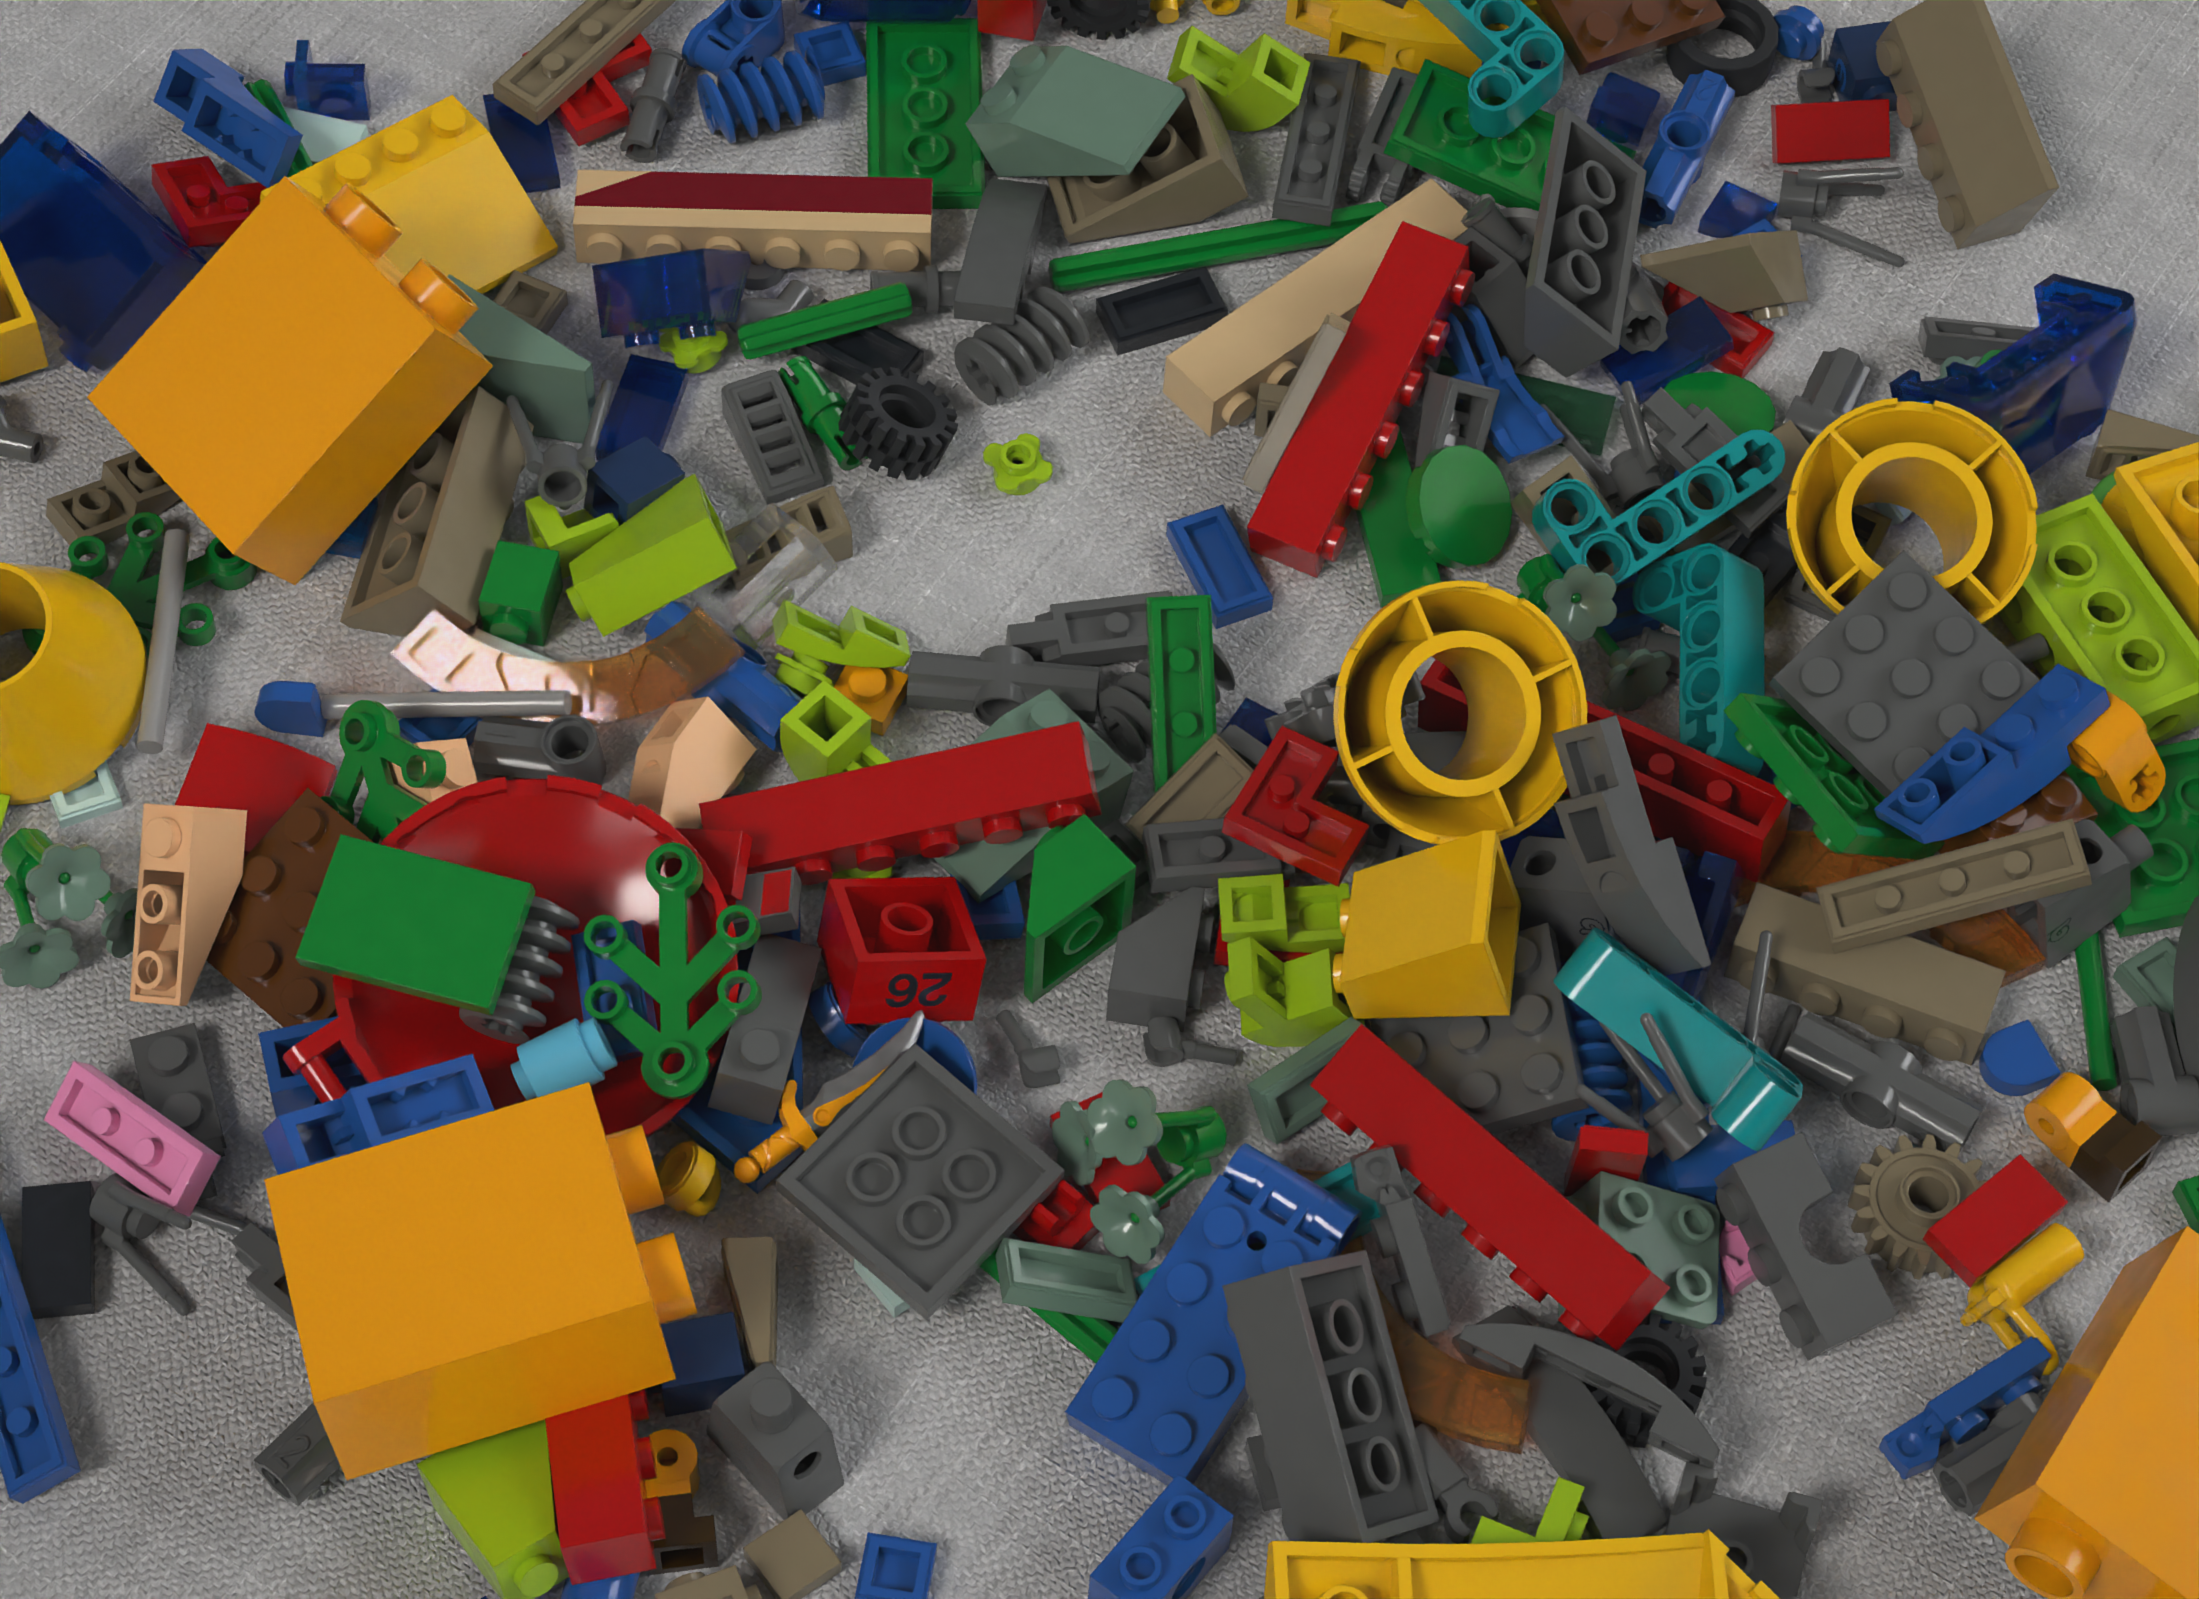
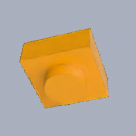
(875, 692)

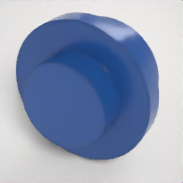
(1798, 32)

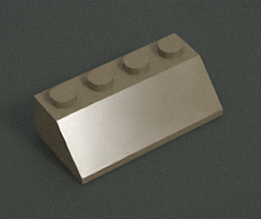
(1966, 119)
(439, 523)

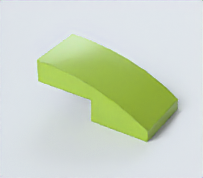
(857, 641)
(1280, 916)

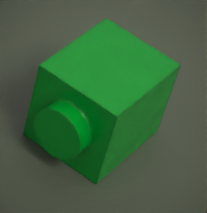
(521, 593)

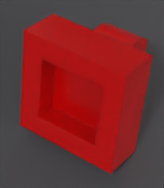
(1060, 1220)

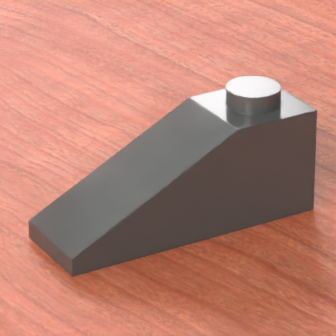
(764, 1041)

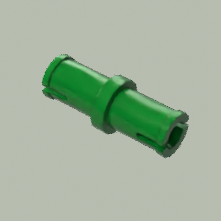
(819, 408)

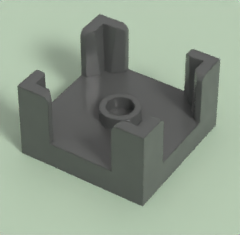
(1761, 1541)

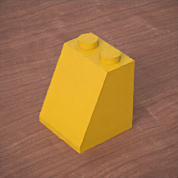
(1431, 933)

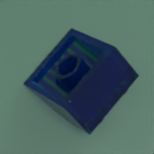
(669, 294)

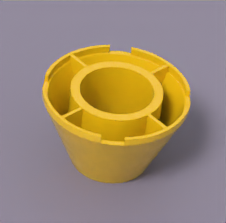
(1934, 464)
(77, 691)
(1517, 691)

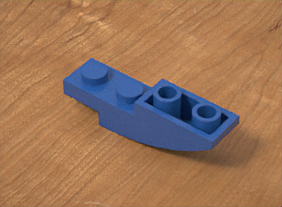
(1993, 772)

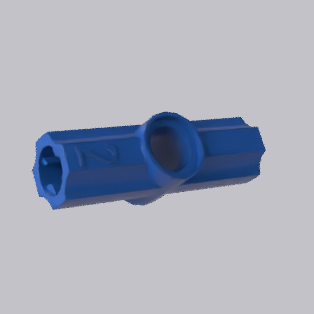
(1683, 145)
(741, 691)

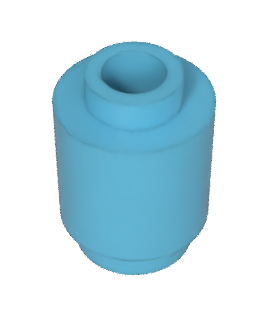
(563, 1059)

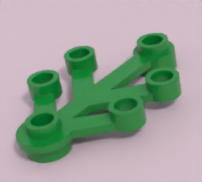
(140, 596)
(370, 740)
(676, 980)

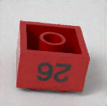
(900, 949)

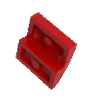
(252, 775)

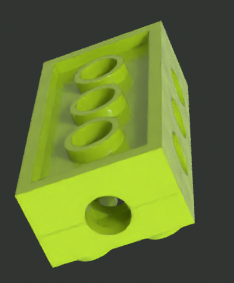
(2107, 618)

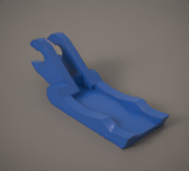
(1519, 422)

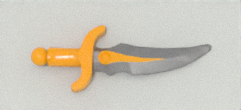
(833, 1100)

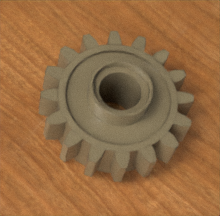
(1891, 1186)

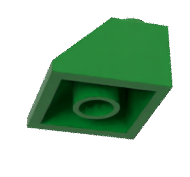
(1075, 903)

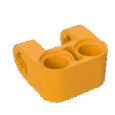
(2120, 757)

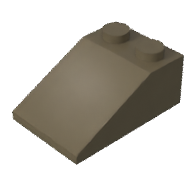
(1176, 182)

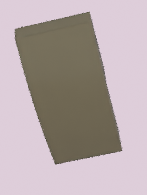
(106, 505)

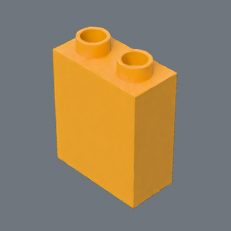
(294, 376)
(476, 1278)
(2110, 1464)

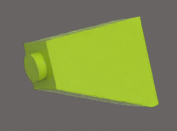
(651, 559)
(501, 1508)

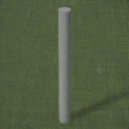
(163, 642)
(457, 703)

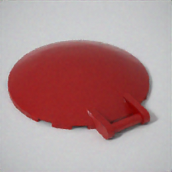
(576, 851)

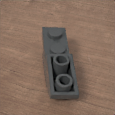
(1627, 871)

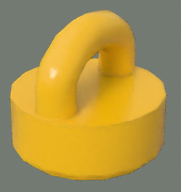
(686, 1176)

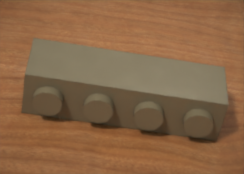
(1888, 987)

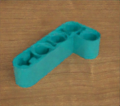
(1504, 60)
(1668, 505)
(1720, 620)
(1724, 1068)

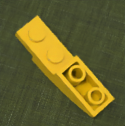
(1382, 34)

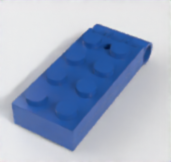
(1175, 1364)

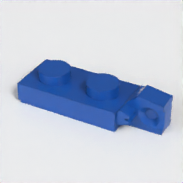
(1965, 1408)

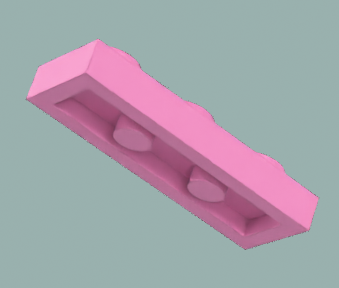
(132, 1138)

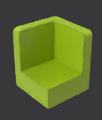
(566, 534)

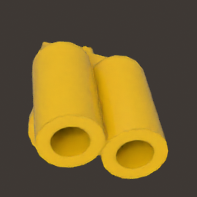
(2018, 1282)

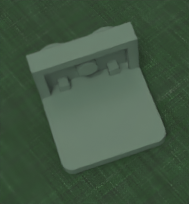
(1666, 1233)

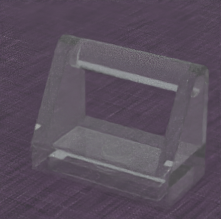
(789, 576)

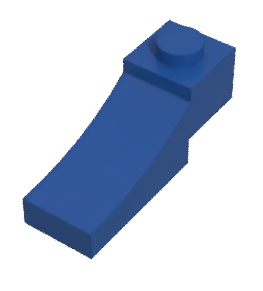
(226, 115)
(378, 1114)

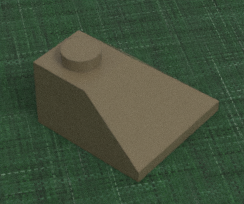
(1738, 272)

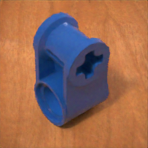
(736, 35)

